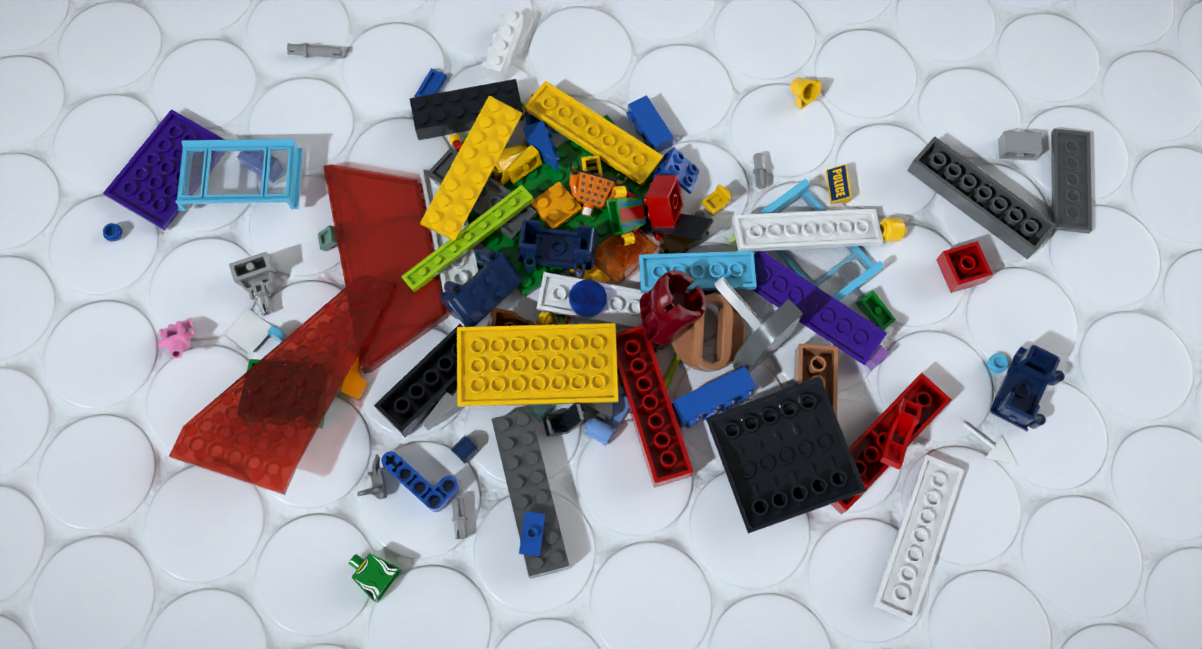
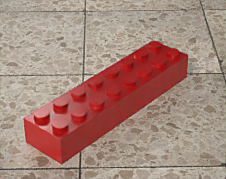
(651, 409)
(867, 448)

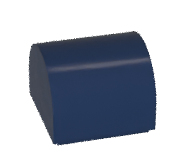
(464, 449)

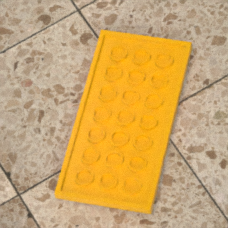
(536, 365)

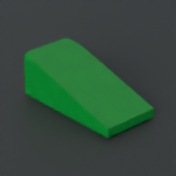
(875, 309)

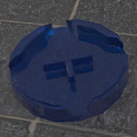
(587, 298)

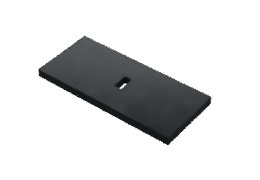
(687, 226)

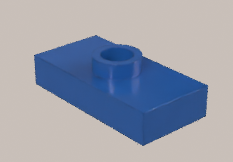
(532, 534)

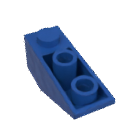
(538, 137)

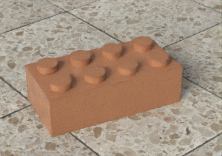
(818, 361)

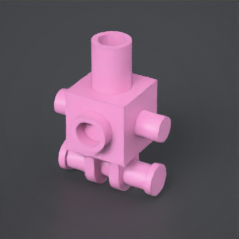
(176, 338)

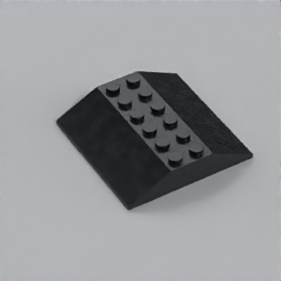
(785, 455)

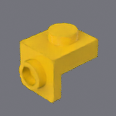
(717, 200)

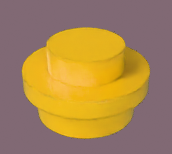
(544, 318)

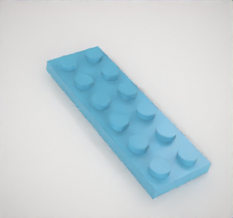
(704, 268)

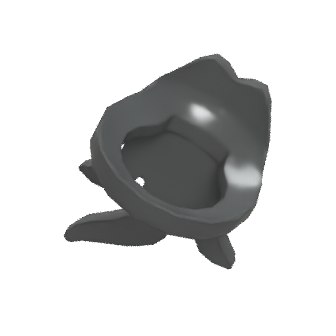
(378, 482)

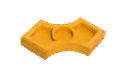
(353, 384)

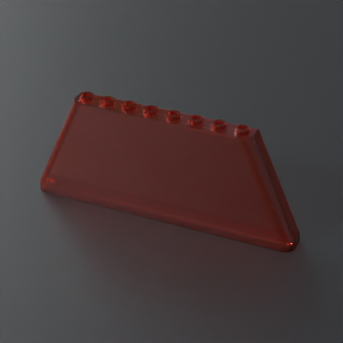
(382, 237)

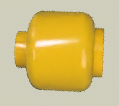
(892, 229)

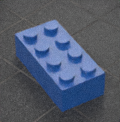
(712, 397)

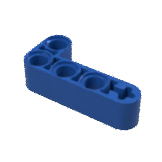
(416, 479)

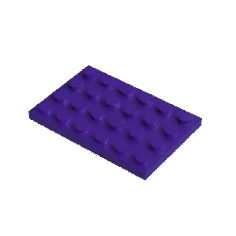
(152, 175)

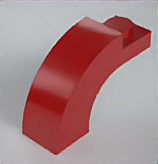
(899, 433)

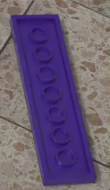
(820, 310)

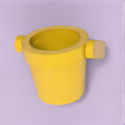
(805, 91)

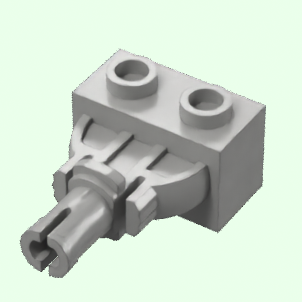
(256, 277)

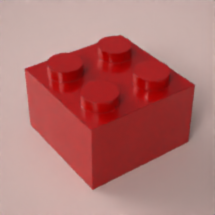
(664, 201)
(964, 266)

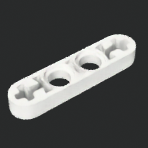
(738, 303)

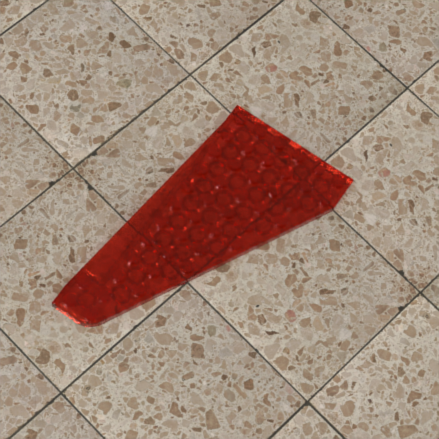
(274, 409)

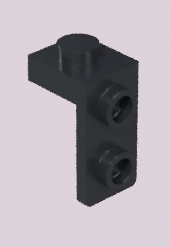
(564, 422)

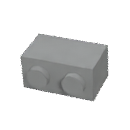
(1019, 145)

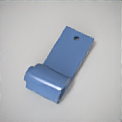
(604, 430)

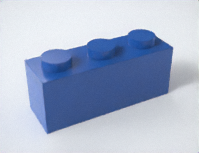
(649, 124)

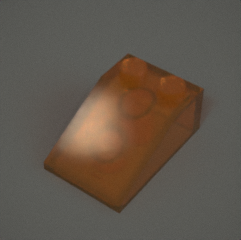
(620, 260)

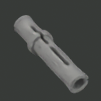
(312, 50)

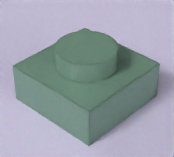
(327, 238)

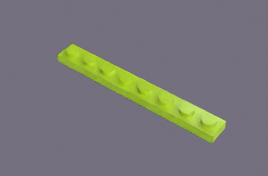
(467, 238)

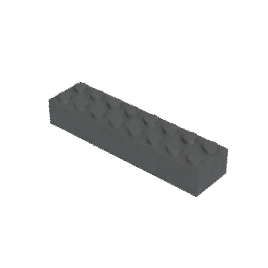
(981, 198)
(530, 488)

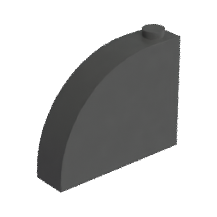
(768, 337)

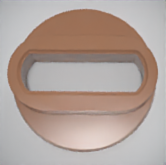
(730, 338)

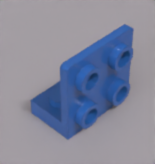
(677, 164)

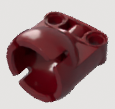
(670, 307)

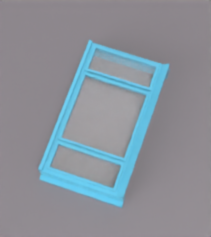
(240, 172)
(830, 269)

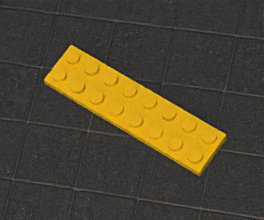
(593, 133)
(471, 168)

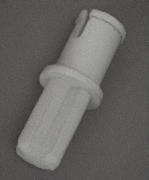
(760, 170)
(459, 518)

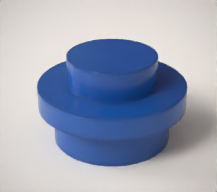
(112, 232)

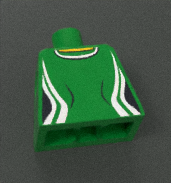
(373, 575)

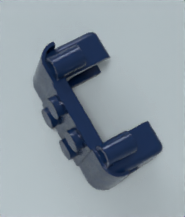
(557, 247)
(483, 291)
(1024, 386)

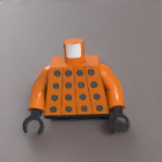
(592, 189)

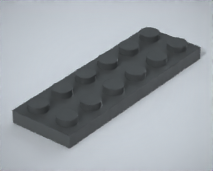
(1071, 180)
(490, 195)

